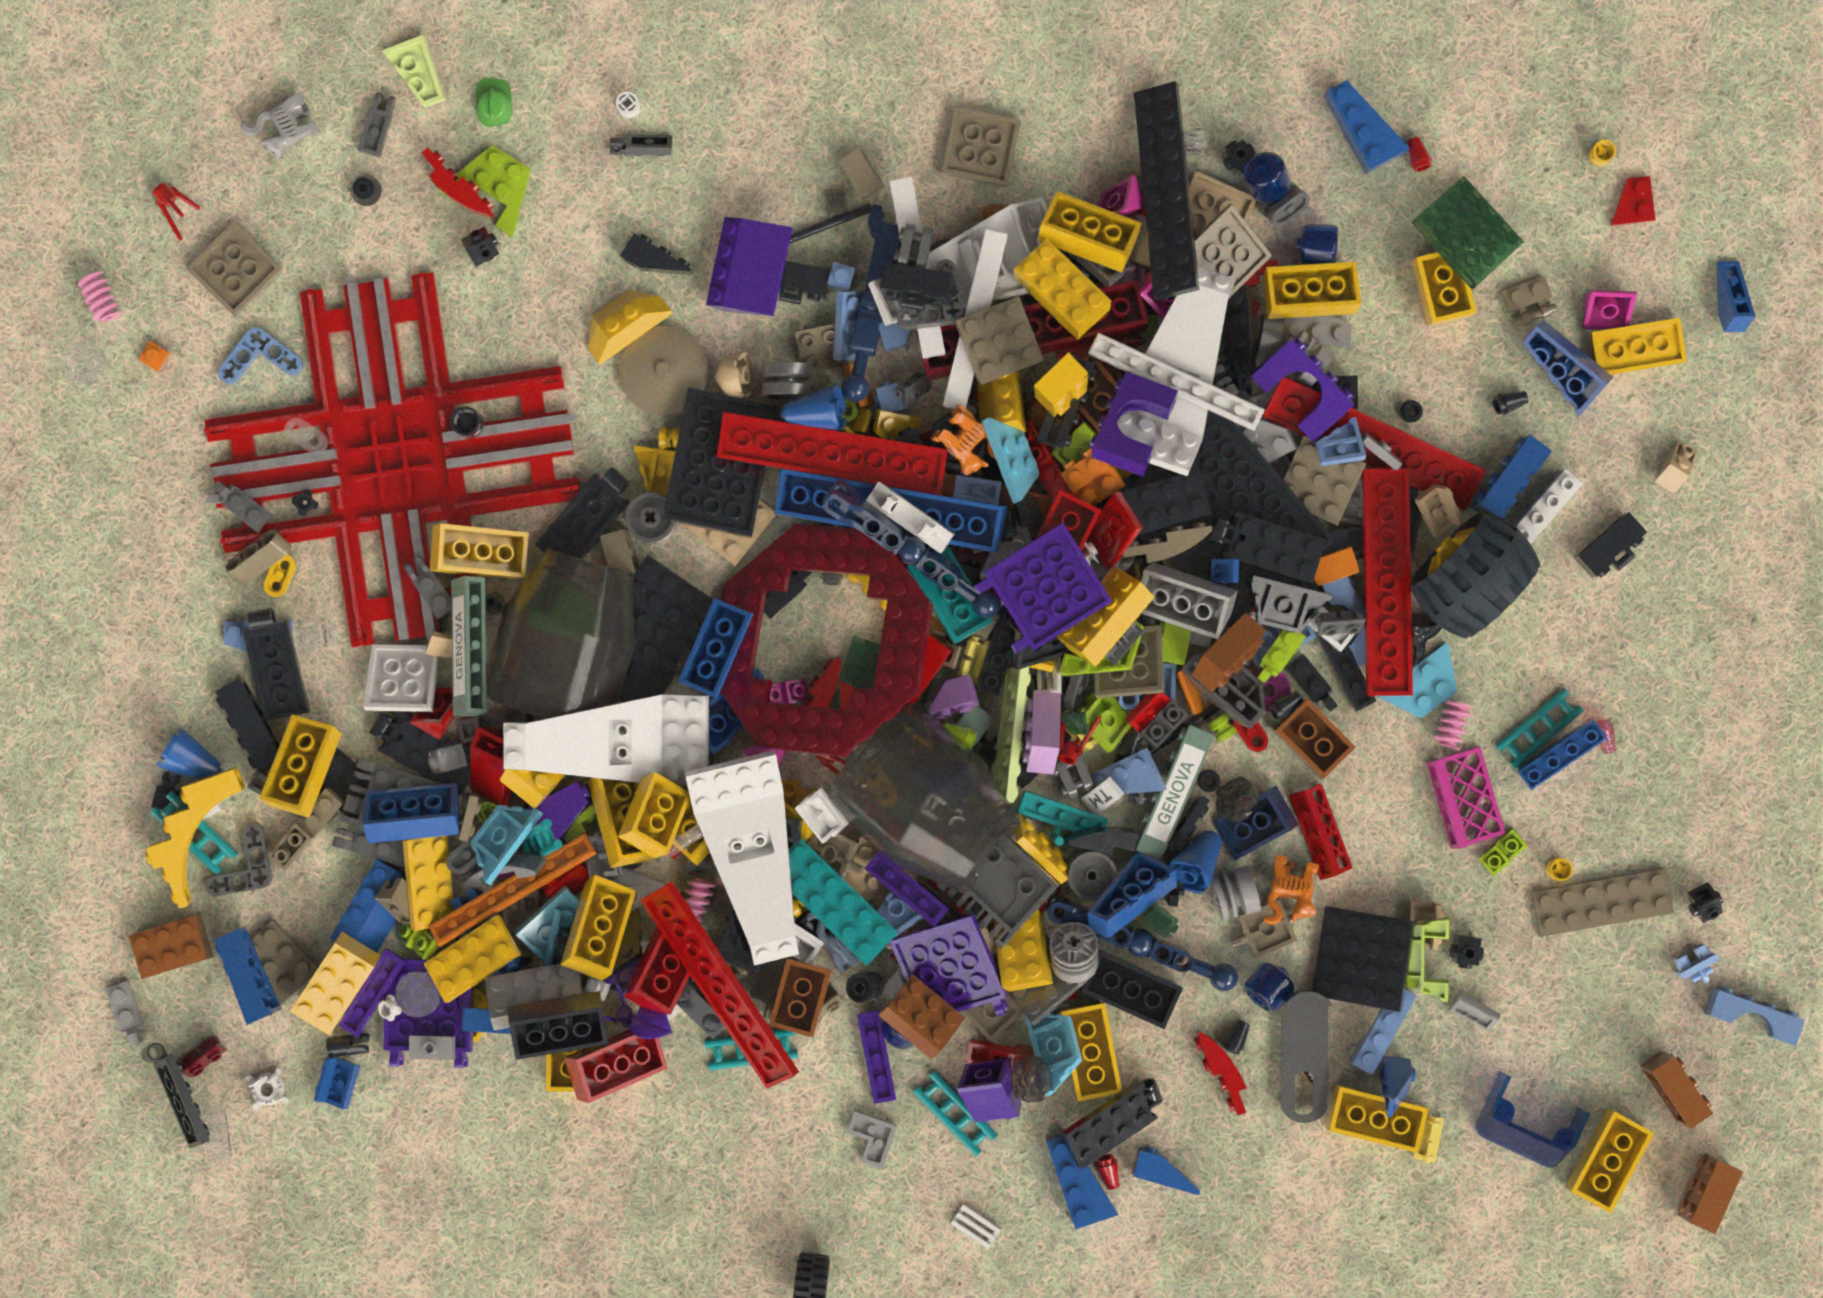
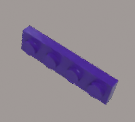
(906, 889)
(372, 992)
(876, 1056)

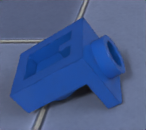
(1224, 570)

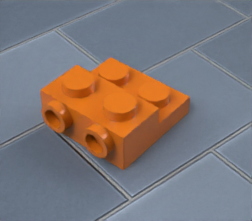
(1092, 478)

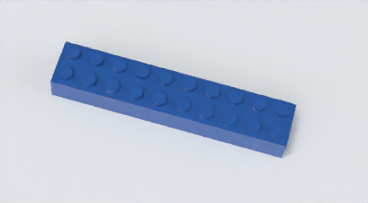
(972, 522)

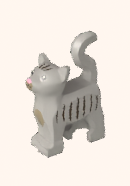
(285, 119)

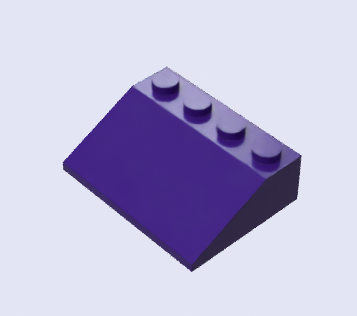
(748, 266)

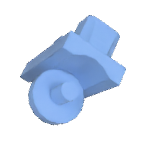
(1704, 958)

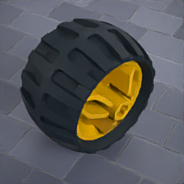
(1475, 574)

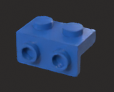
(337, 1082)

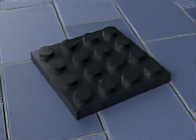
(1363, 958)

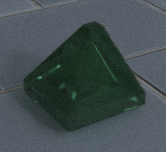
(1075, 722)

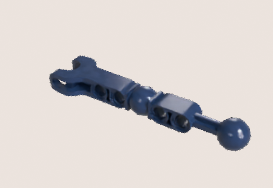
(867, 331)
(911, 550)
(1142, 943)

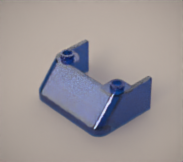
(1496, 1126)

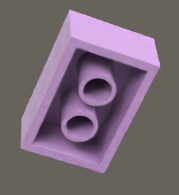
(1042, 732)

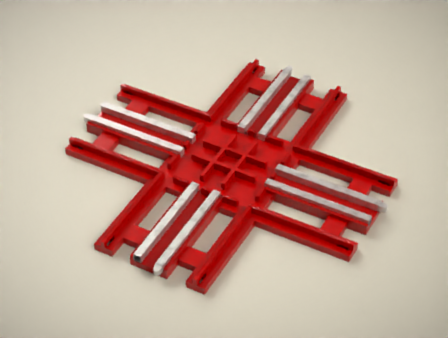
(392, 450)

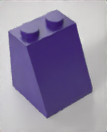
(565, 807)
(988, 1090)

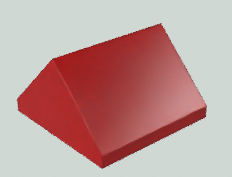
(439, 720)

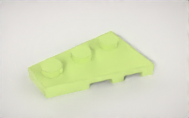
(416, 66)

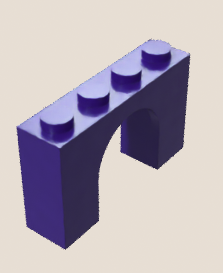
(1292, 358)
(1133, 394)

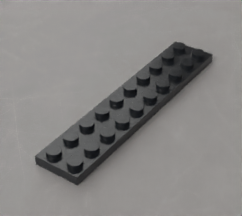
(1166, 191)

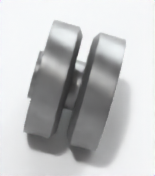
(786, 380)
(638, 523)
(1079, 866)

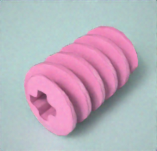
(97, 297)
(1452, 724)
(697, 896)

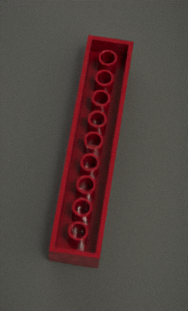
(1125, 317)

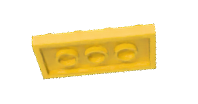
(1639, 346)
(427, 880)
(472, 959)

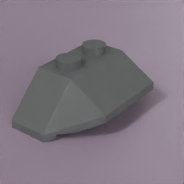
(1239, 699)

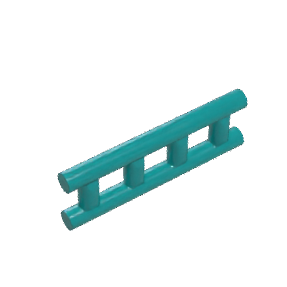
(1540, 713)
(209, 834)
(541, 840)
(717, 1044)
(940, 1113)

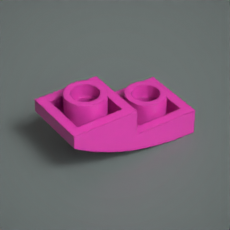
(789, 692)

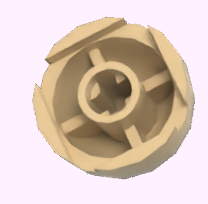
(735, 374)

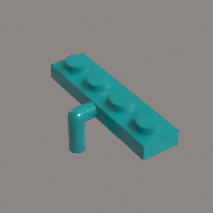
(1058, 814)

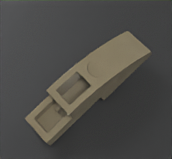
(1176, 542)
(306, 829)

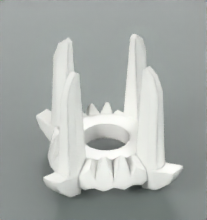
(275, 1081)

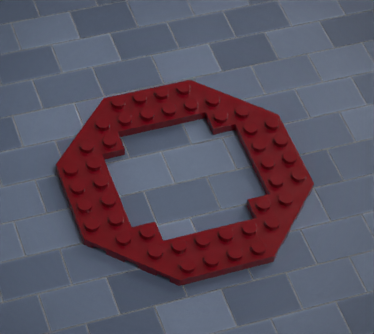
(900, 652)

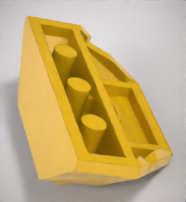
(624, 322)

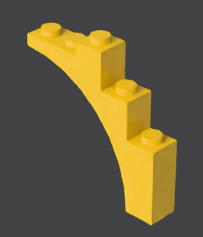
(182, 824)

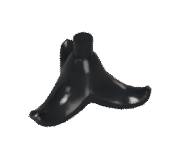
(1420, 636)

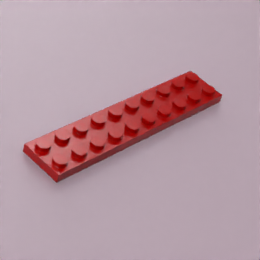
(832, 453)
(1425, 461)
(1387, 582)
(719, 985)

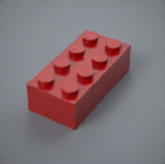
(1075, 514)
(614, 1066)

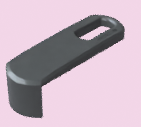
(1304, 1050)

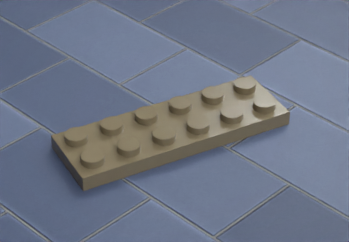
(1602, 902)

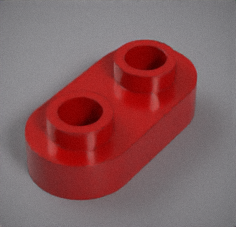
(1248, 734)

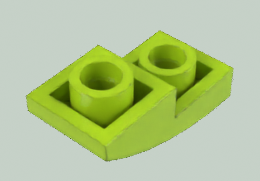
(578, 826)
(1502, 851)
(420, 941)

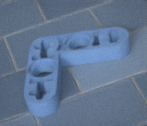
(253, 350)

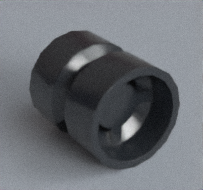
(467, 422)
(868, 982)

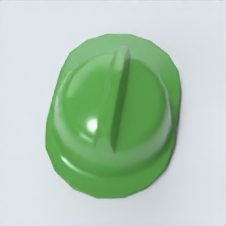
(493, 102)

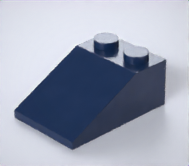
(1266, 822)

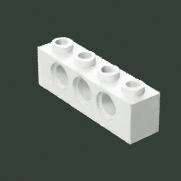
(1547, 504)

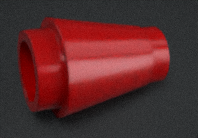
(1418, 155)
(1108, 1170)

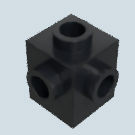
(1230, 158)
(481, 246)
(1705, 903)
(1464, 943)

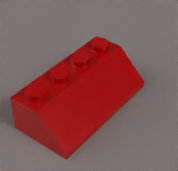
(657, 977)

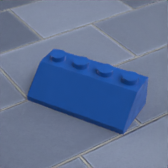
(715, 648)
(411, 813)
(365, 917)

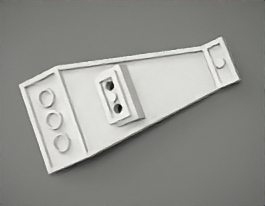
(1017, 220)
(1190, 343)
(662, 736)
(738, 805)

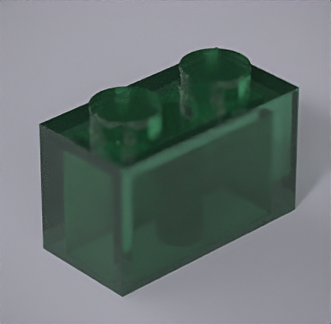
(1160, 920)

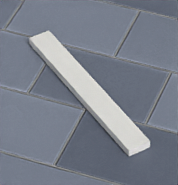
(907, 212)
(979, 299)
(1188, 386)

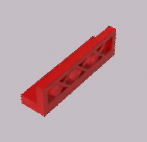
(1318, 833)

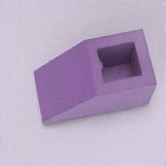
(955, 696)

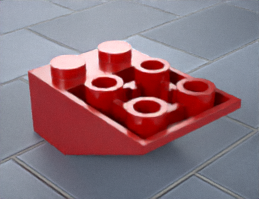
(488, 765)

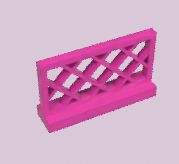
(1447, 799)

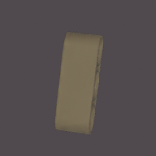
(258, 557)

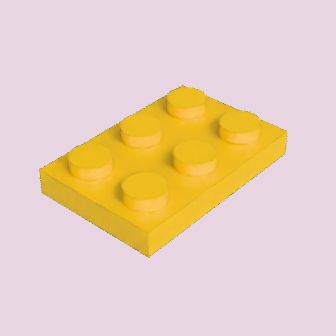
(1041, 849)

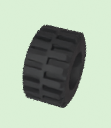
(811, 1276)

